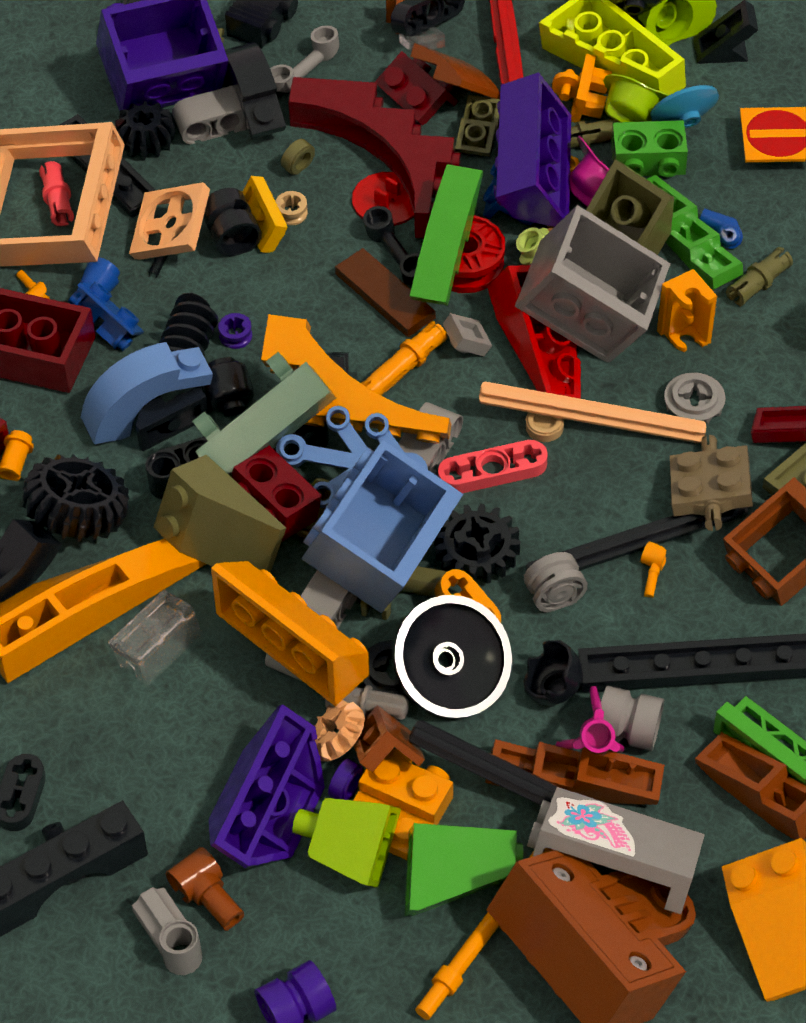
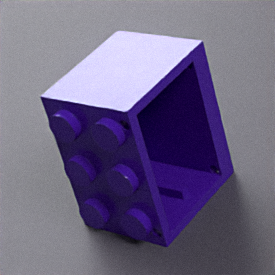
(160, 51)

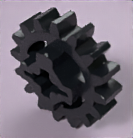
(472, 541)

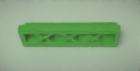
(740, 727)

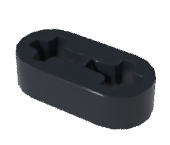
(29, 794)

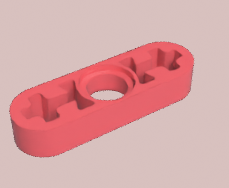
(499, 454)

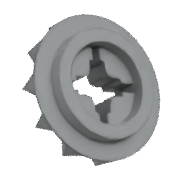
(709, 392)

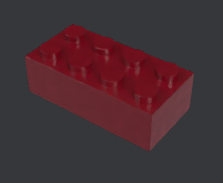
(43, 340)

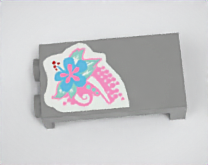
(619, 841)

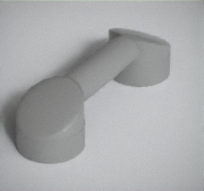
(325, 46)

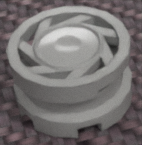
(555, 581)

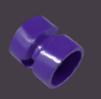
(298, 998)

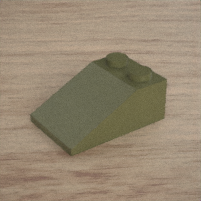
(216, 518)

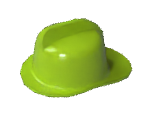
(678, 19)
(630, 99)

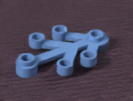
(339, 458)

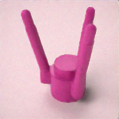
(596, 732)

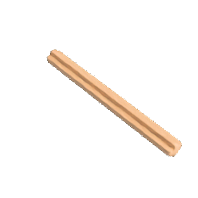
(592, 412)

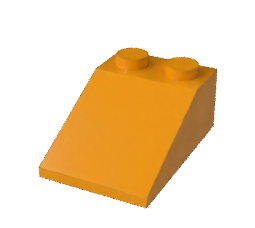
(770, 912)

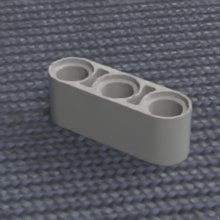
(209, 115)

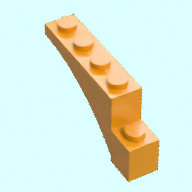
(294, 342)

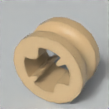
(295, 199)

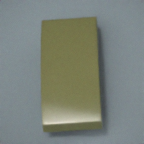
(478, 126)

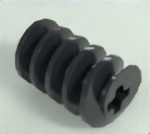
(190, 323)

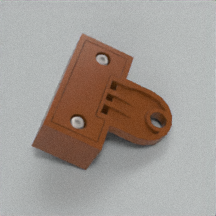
(594, 935)

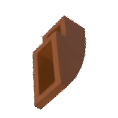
(757, 783)

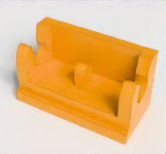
(686, 309)

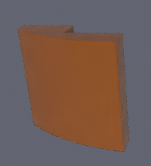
(456, 72)

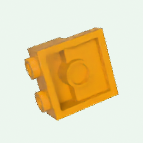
(416, 791)

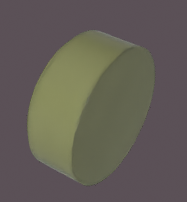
(297, 156)

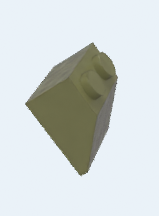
(634, 207)

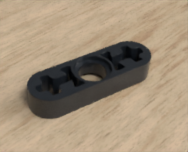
(439, 12)

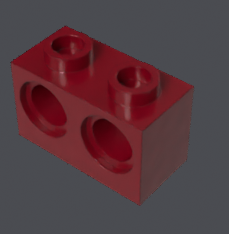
(279, 489)

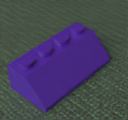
(533, 152)

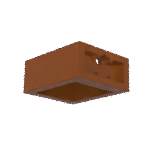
(787, 499)

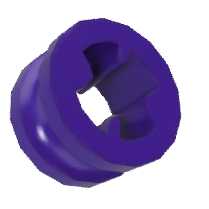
(236, 340)

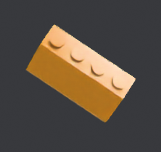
(289, 630)

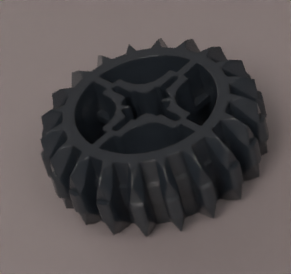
(75, 498)

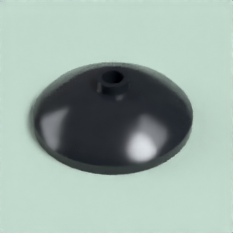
(475, 652)

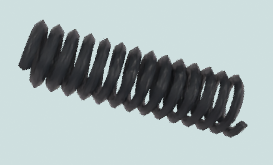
(154, 264)

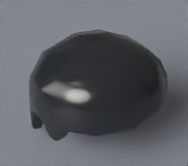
(555, 667)

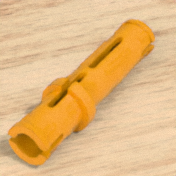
(410, 355)

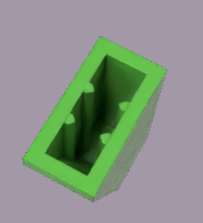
(455, 862)

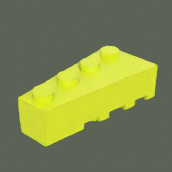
(615, 40)

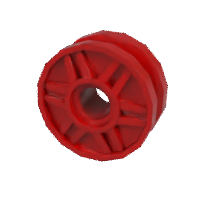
(481, 257)

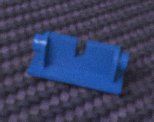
(117, 322)

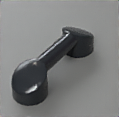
(381, 228)

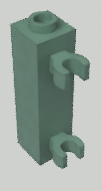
(264, 423)

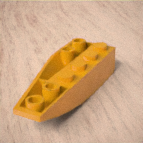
(77, 603)

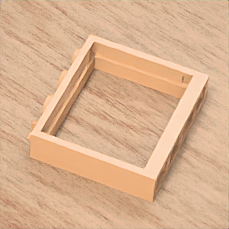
(106, 152)

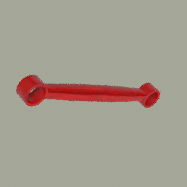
(506, 40)

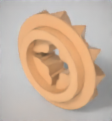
(350, 723)

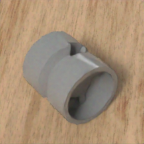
(633, 718)

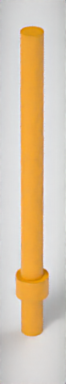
(449, 977)

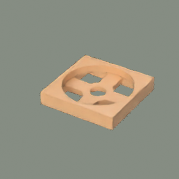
(190, 222)

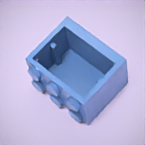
(380, 524)

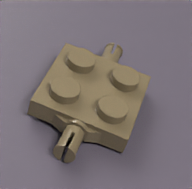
(710, 481)

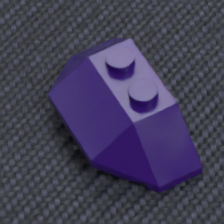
(265, 791)

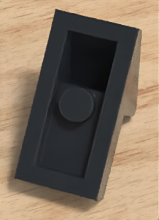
(726, 37)
(164, 420)

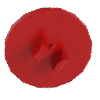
(386, 191)

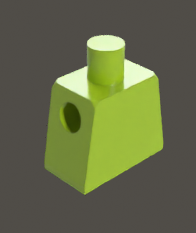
(350, 837)

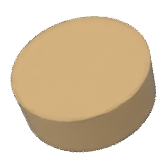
(543, 427)

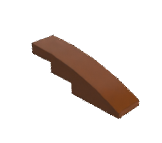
(600, 776)

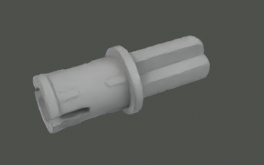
(368, 699)

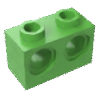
(651, 147)

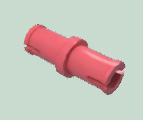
(56, 193)

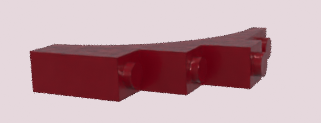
(389, 134)

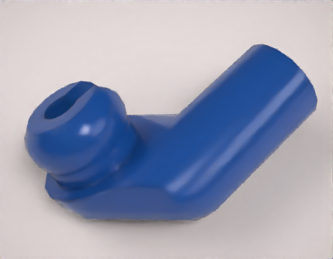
(726, 226)

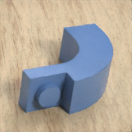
(136, 381)

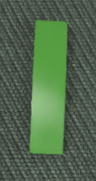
(446, 234)
(697, 242)

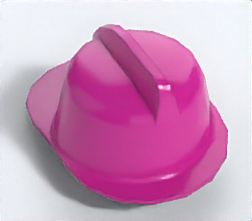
(587, 174)

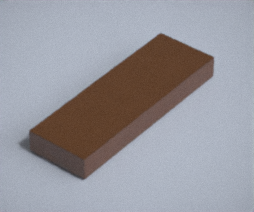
(384, 292)

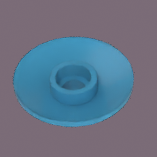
(686, 105)

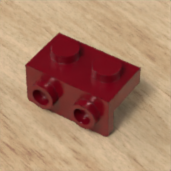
(413, 88)

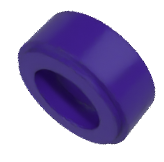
(345, 780)

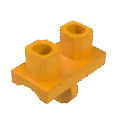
(570, 85)

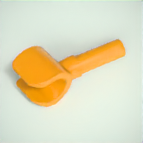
(33, 289)
(655, 557)

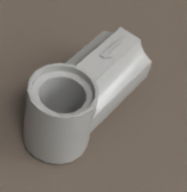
(168, 930)

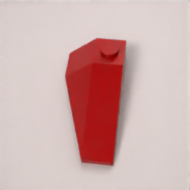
(544, 353)

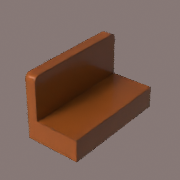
(380, 736)

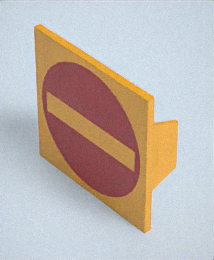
(774, 134)

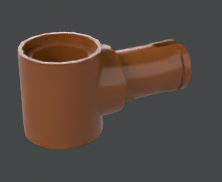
(200, 880)

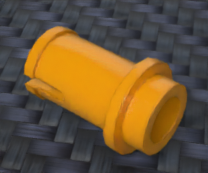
(17, 447)

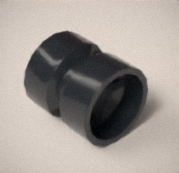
(231, 222)

